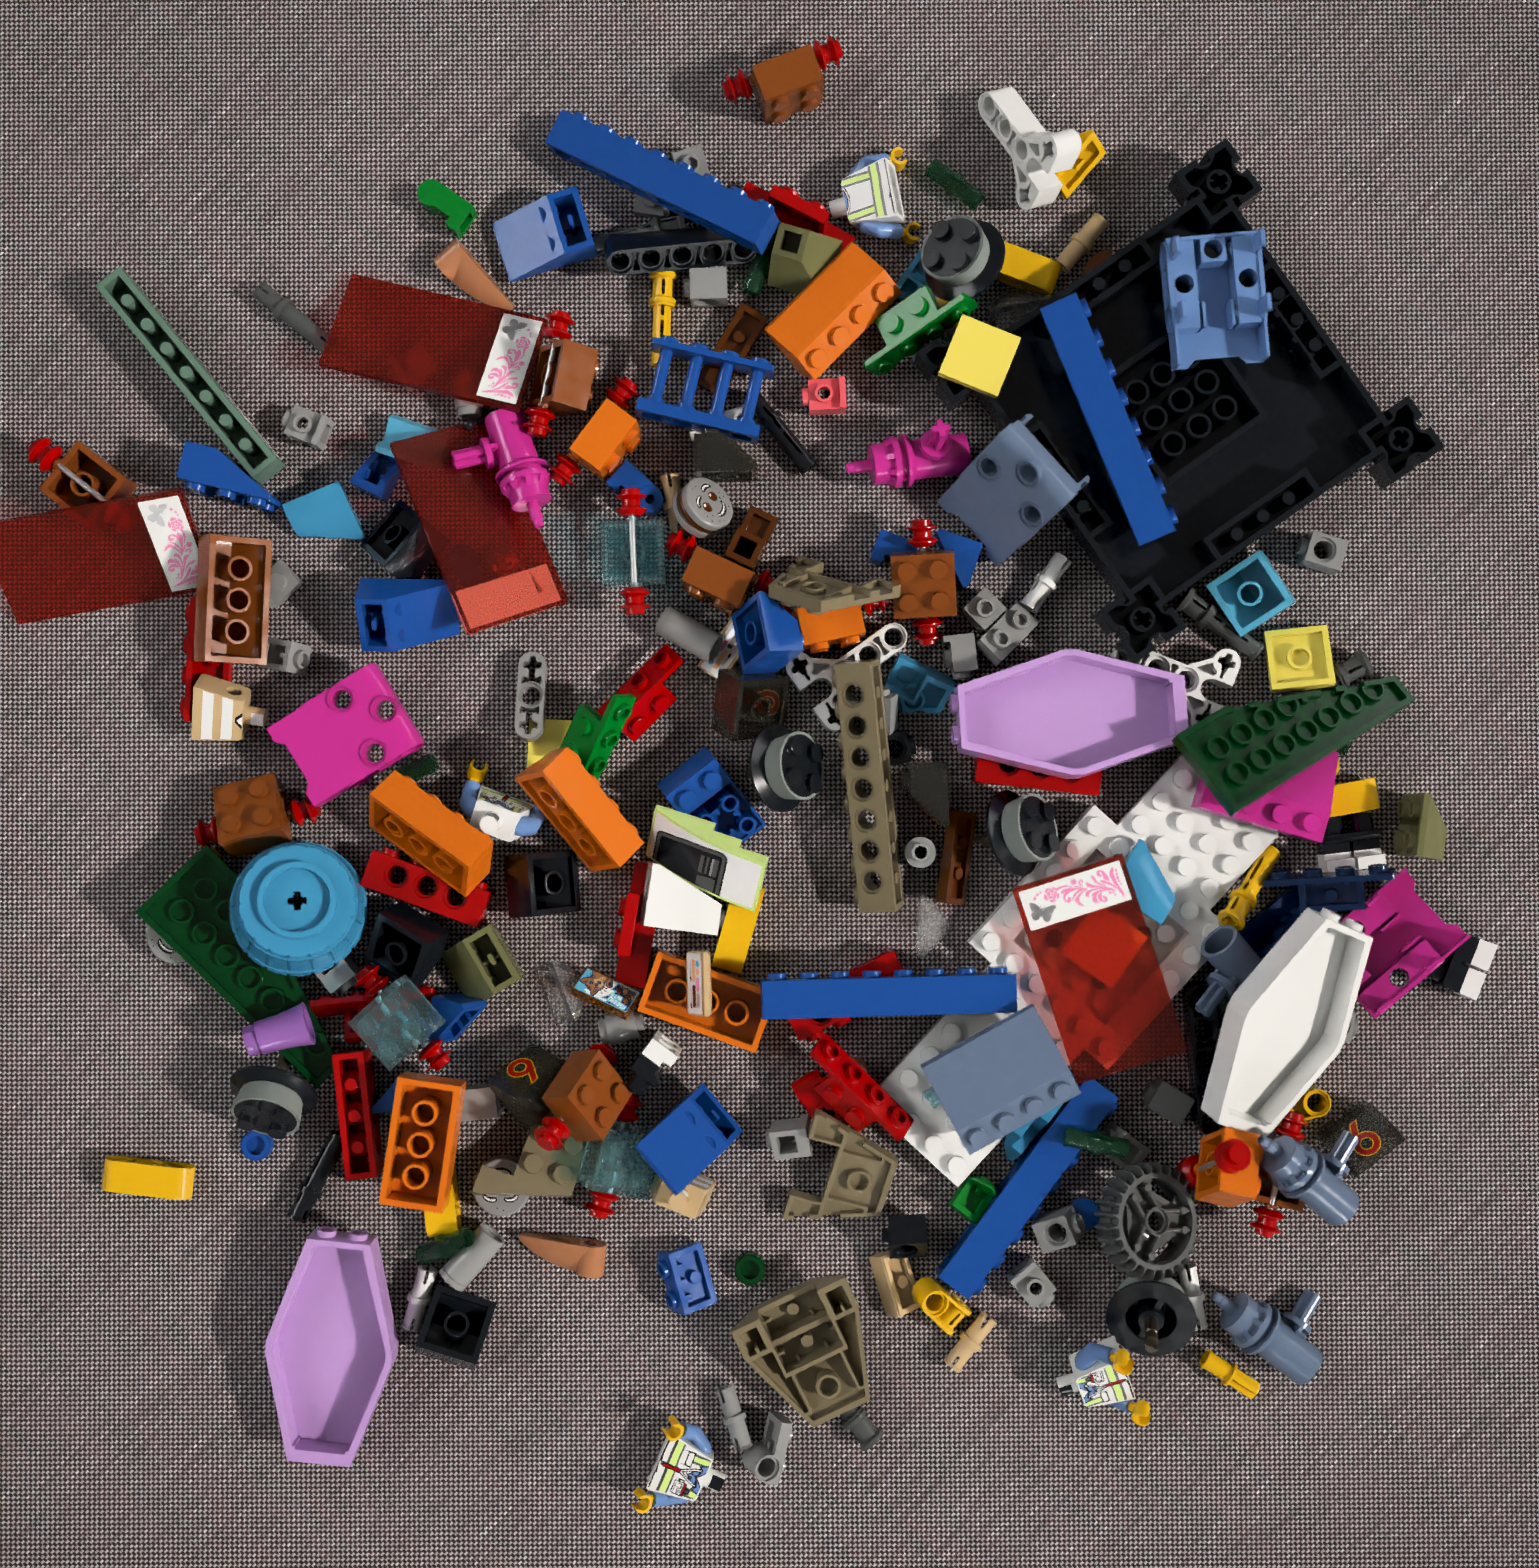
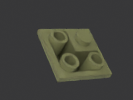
(799, 257)
(1420, 828)

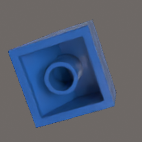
(765, 635)

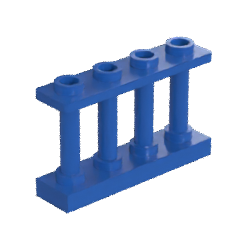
(683, 412)

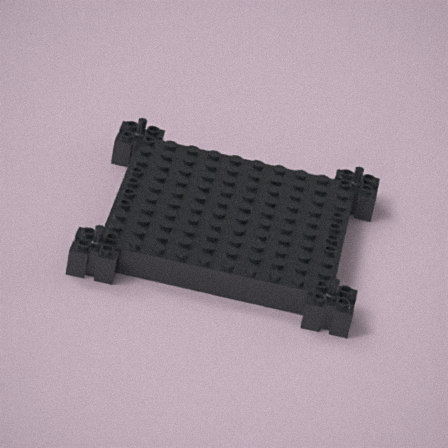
(1225, 435)

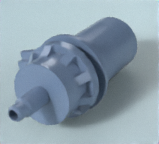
(1232, 963)
(1312, 1175)
(1274, 1337)

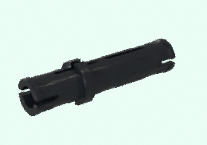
(789, 443)
(312, 1186)

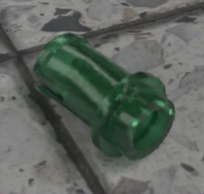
(421, 767)

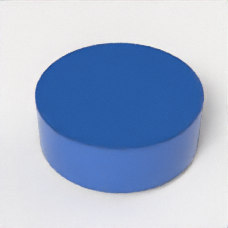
(256, 1145)
(1086, 1209)

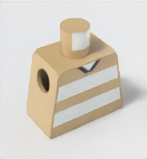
(223, 710)
(689, 1201)

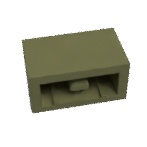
(483, 963)

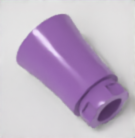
(280, 1032)

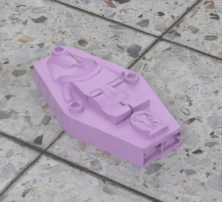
(1069, 713)
(331, 1347)

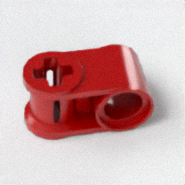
(808, 1096)

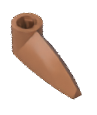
(470, 276)
(573, 1253)

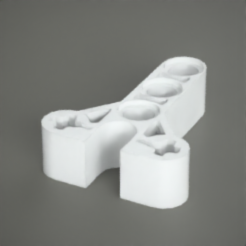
(1033, 150)
(822, 668)
(1206, 670)

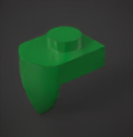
(972, 1197)

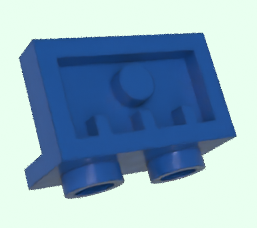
(686, 1278)

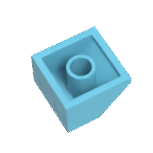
(1251, 593)

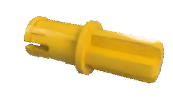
(1229, 1374)

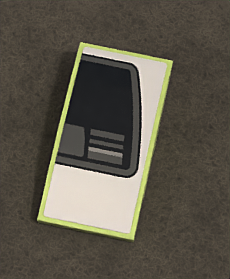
(706, 857)

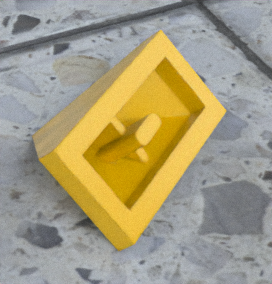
(1089, 156)

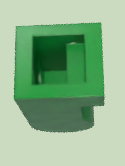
(442, 201)

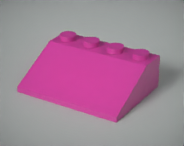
(1293, 809)

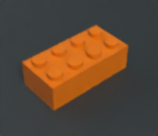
(430, 832)
(735, 1003)
(422, 1142)

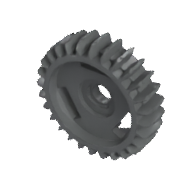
(1126, 1225)

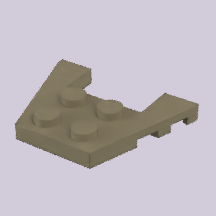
(818, 594)
(537, 1170)
(856, 1179)

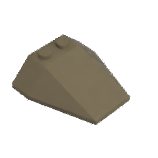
(809, 1347)

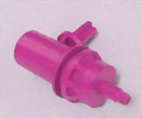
(907, 459)
(521, 472)

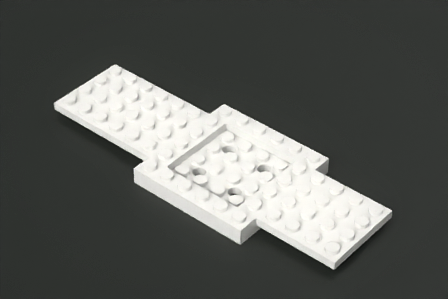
(1200, 862)

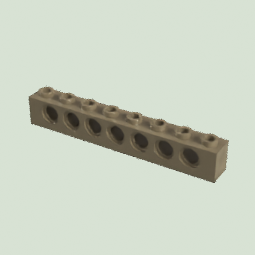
(883, 833)

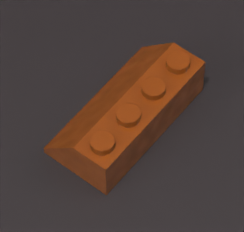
(232, 599)

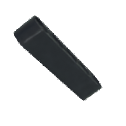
(665, 256)
(1195, 1046)

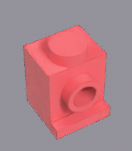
(833, 404)

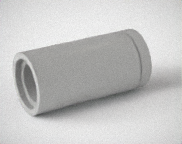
(689, 634)
(470, 1261)

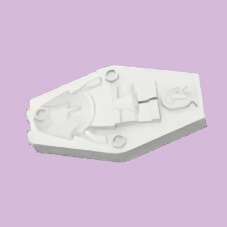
(1286, 1022)

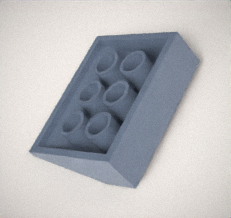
(1000, 1079)

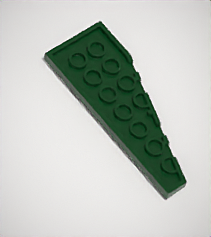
(1263, 745)
(195, 921)

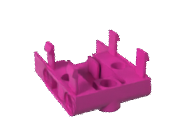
(336, 743)
(1404, 937)

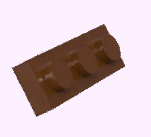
(738, 337)
(956, 857)

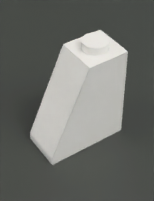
(677, 904)

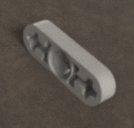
(524, 674)

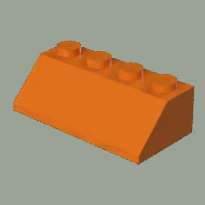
(832, 311)
(580, 810)

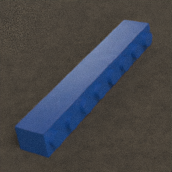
(663, 181)
(1107, 419)
(888, 994)
(1022, 1191)

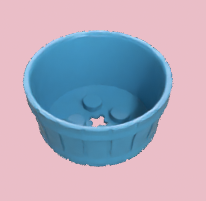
(305, 938)

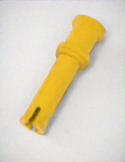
(661, 302)
(1244, 897)

